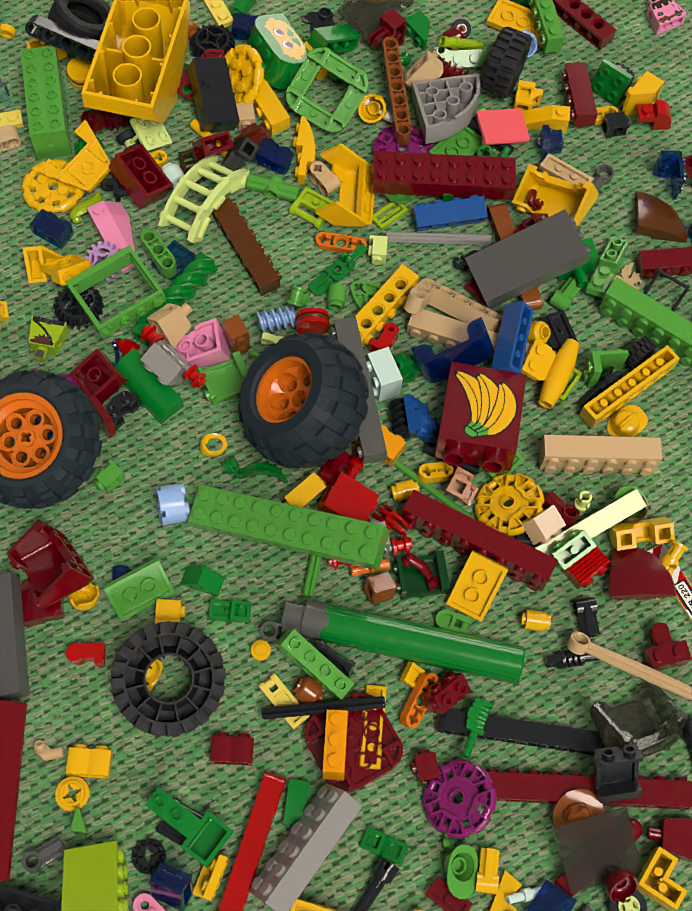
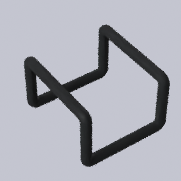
(659, 271)

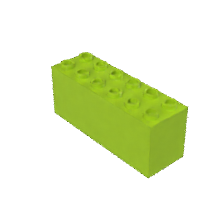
(95, 878)

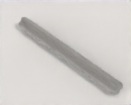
(446, 238)

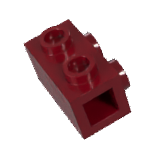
(446, 692)

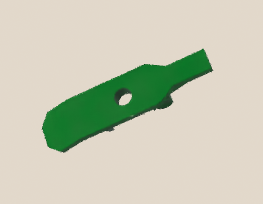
(346, 262)

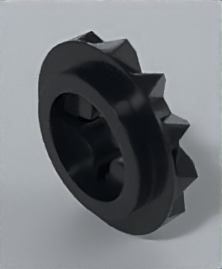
(140, 849)

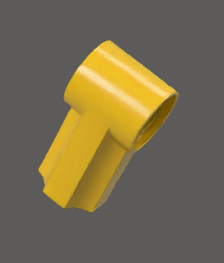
(487, 875)

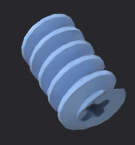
(276, 319)

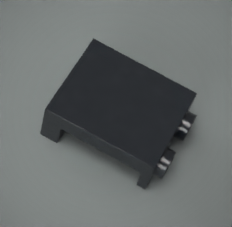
(617, 773)

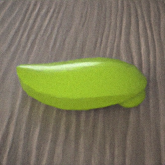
(81, 208)

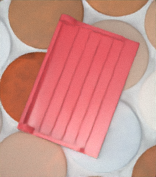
(502, 126)

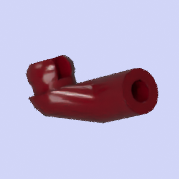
(531, 200)

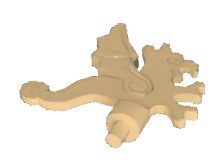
(626, 272)

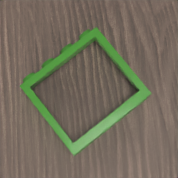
(102, 271)

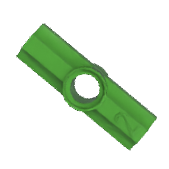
(273, 187)

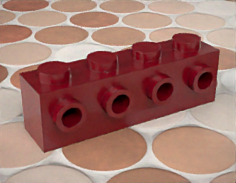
(579, 94)

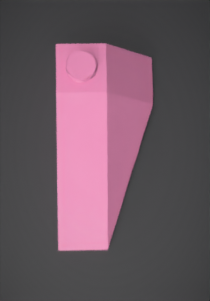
(112, 225)
(204, 345)

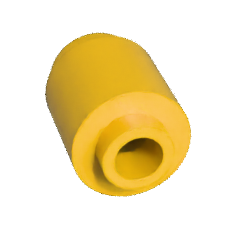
(402, 490)
(535, 620)

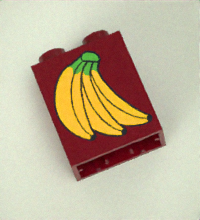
(481, 417)

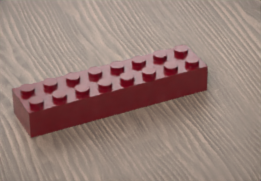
(444, 174)
(467, 534)

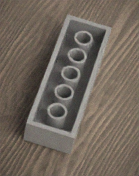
(305, 848)

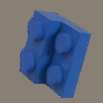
(419, 420)

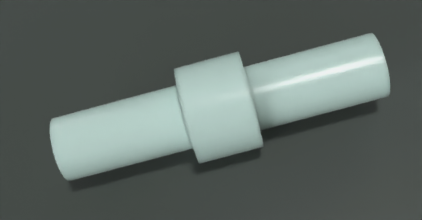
(525, 895)

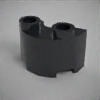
(122, 405)

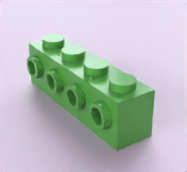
(547, 25)

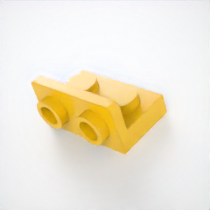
(210, 878)

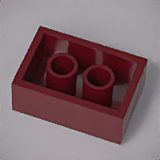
(140, 176)

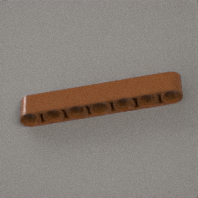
(396, 90)
(503, 227)

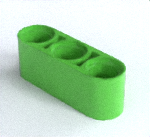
(156, 246)

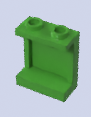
(224, 379)

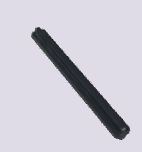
(322, 707)

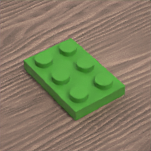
(138, 589)

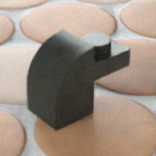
(243, 151)

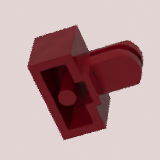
(390, 25)
(665, 652)

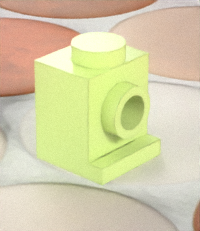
(378, 249)

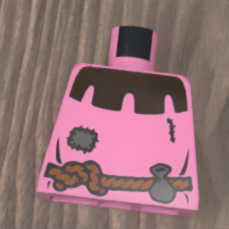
(664, 15)

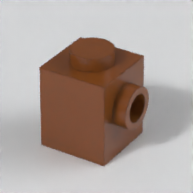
(380, 588)

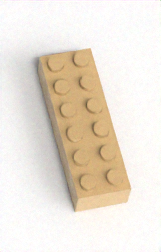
(599, 454)

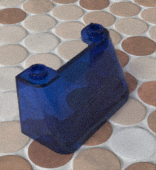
(470, 352)

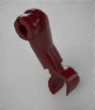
(411, 559)

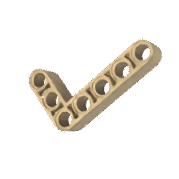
(451, 303)

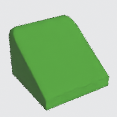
(78, 823)

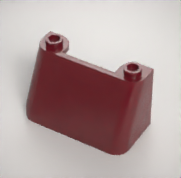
(49, 564)

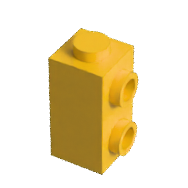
(306, 491)

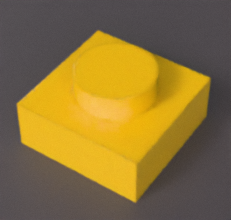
(411, 674)

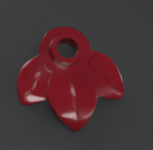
(94, 120)

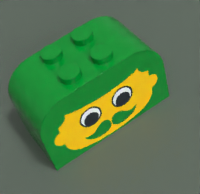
(279, 49)

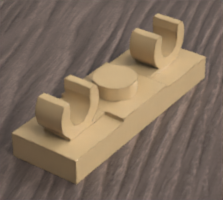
(562, 170)

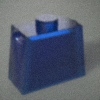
(171, 886)

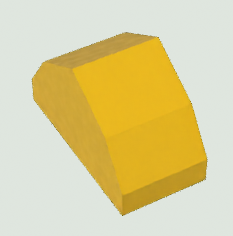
(139, 59)

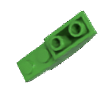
(608, 267)

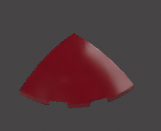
(639, 576)
(33, 614)

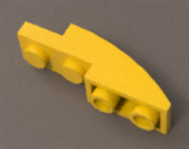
(304, 148)

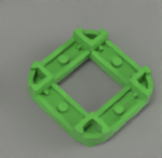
(339, 67)

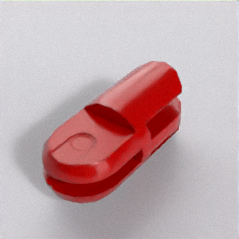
(392, 519)

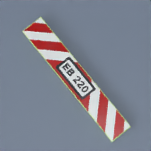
(681, 583)

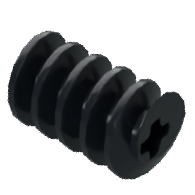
(399, 418)

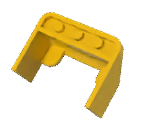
(356, 194)

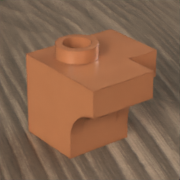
(461, 486)

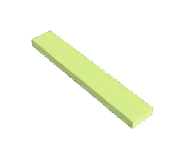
(601, 519)

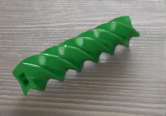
(181, 288)

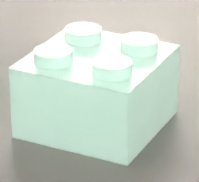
(384, 374)

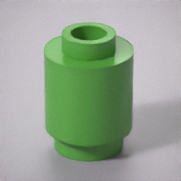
(336, 296)

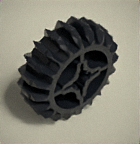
(211, 38)
(73, 313)

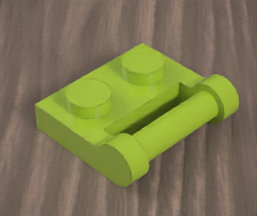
(312, 201)

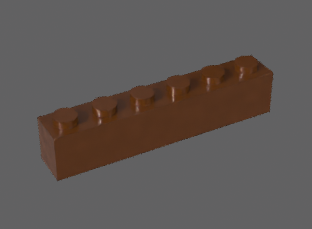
(246, 247)

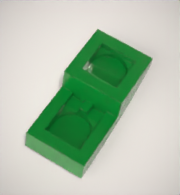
(229, 610)
(296, 801)
(384, 846)

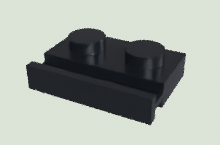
(559, 328)

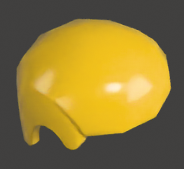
(85, 598)

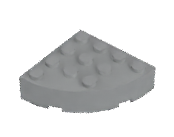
(445, 105)

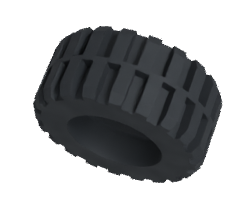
(505, 62)

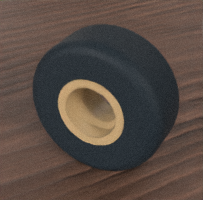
(465, 24)

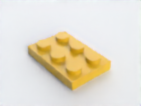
(477, 586)

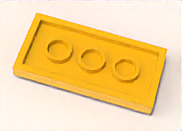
(513, 15)

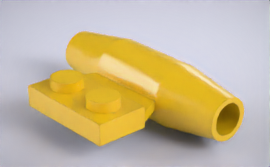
(550, 368)

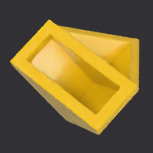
(33, 258)

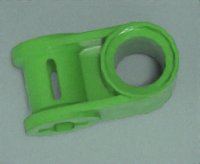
(298, 296)

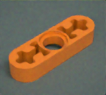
(338, 237)
(412, 701)

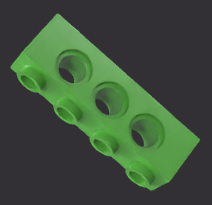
(314, 664)

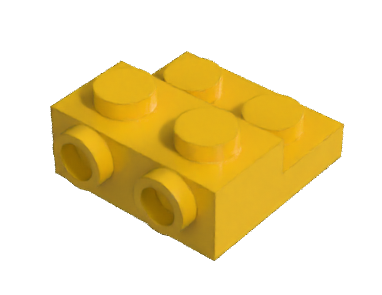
(65, 268)

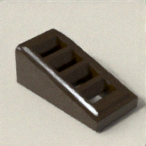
(186, 155)

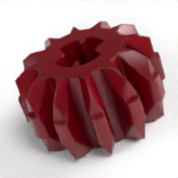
(115, 120)

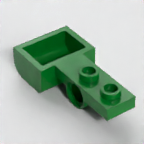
(203, 836)

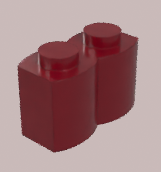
(232, 750)

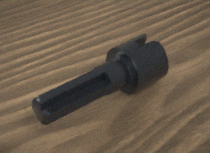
(606, 380)
(382, 877)

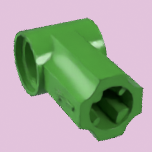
(565, 296)

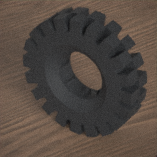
(178, 715)

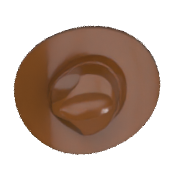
(575, 806)

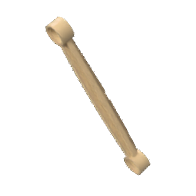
(580, 644)

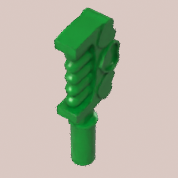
(476, 718)

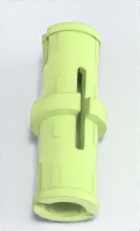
(583, 502)

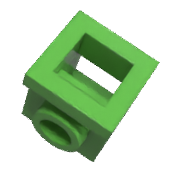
(109, 477)

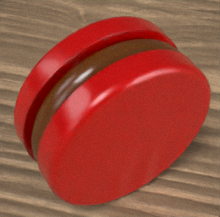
(312, 320)

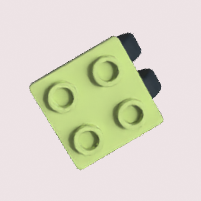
(149, 133)

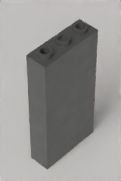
(528, 258)
(12, 639)

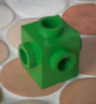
(407, 366)

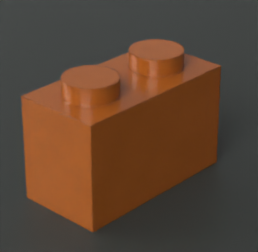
(236, 334)

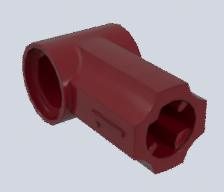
(334, 466)
(567, 511)

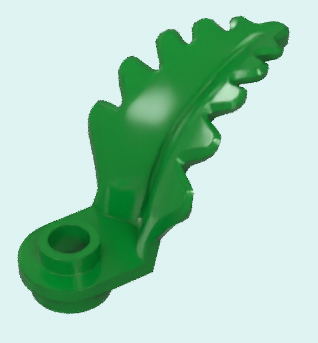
(254, 468)

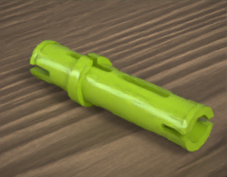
(458, 43)

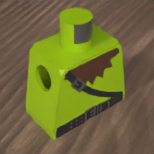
(46, 336)

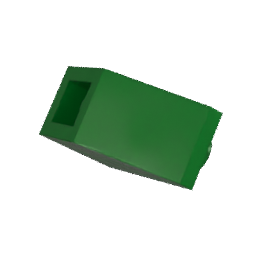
(418, 29)

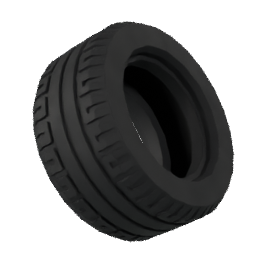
(81, 15)

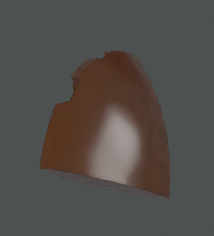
(657, 219)

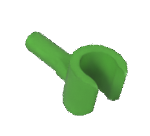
(448, 843)

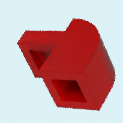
(656, 113)

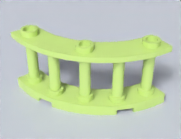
(234, 181)

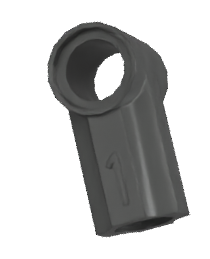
(46, 854)

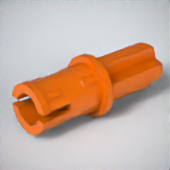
(359, 570)

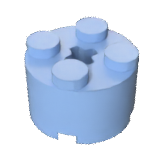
(172, 504)

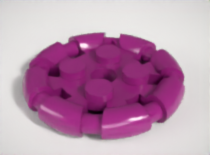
(392, 146)
(471, 799)

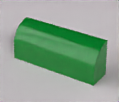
(157, 398)

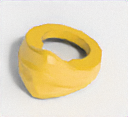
(204, 450)

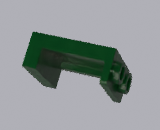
(413, 584)

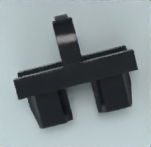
(117, 189)

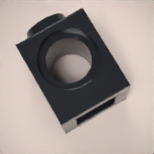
(615, 124)

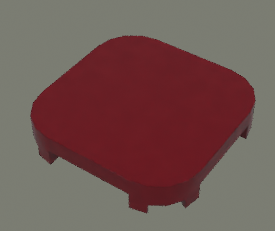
(355, 775)

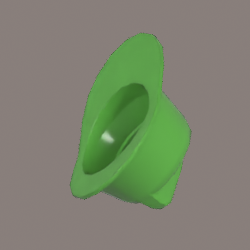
(461, 871)

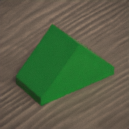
(202, 579)

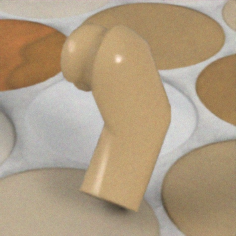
(46, 752)

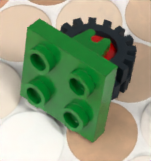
(612, 81)

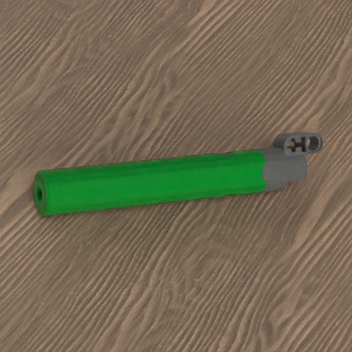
(402, 640)

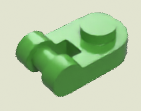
(446, 620)

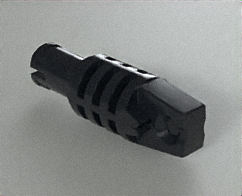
(568, 659)

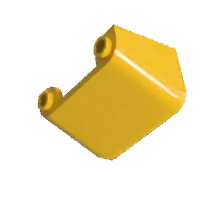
(556, 195)

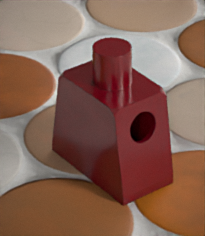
(208, 145)
(674, 837)

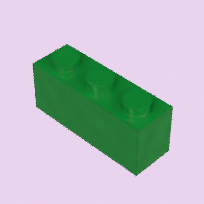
(337, 38)

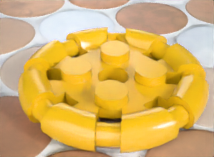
(247, 88)
(49, 196)
(504, 492)

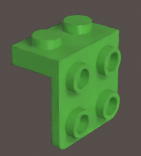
(602, 360)

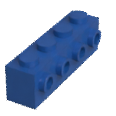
(449, 213)
(513, 337)

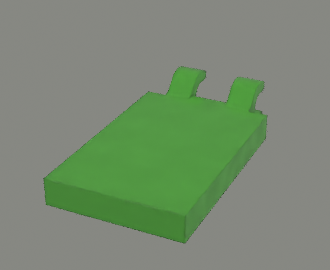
(463, 143)

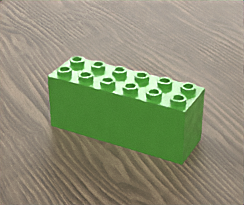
(46, 102)

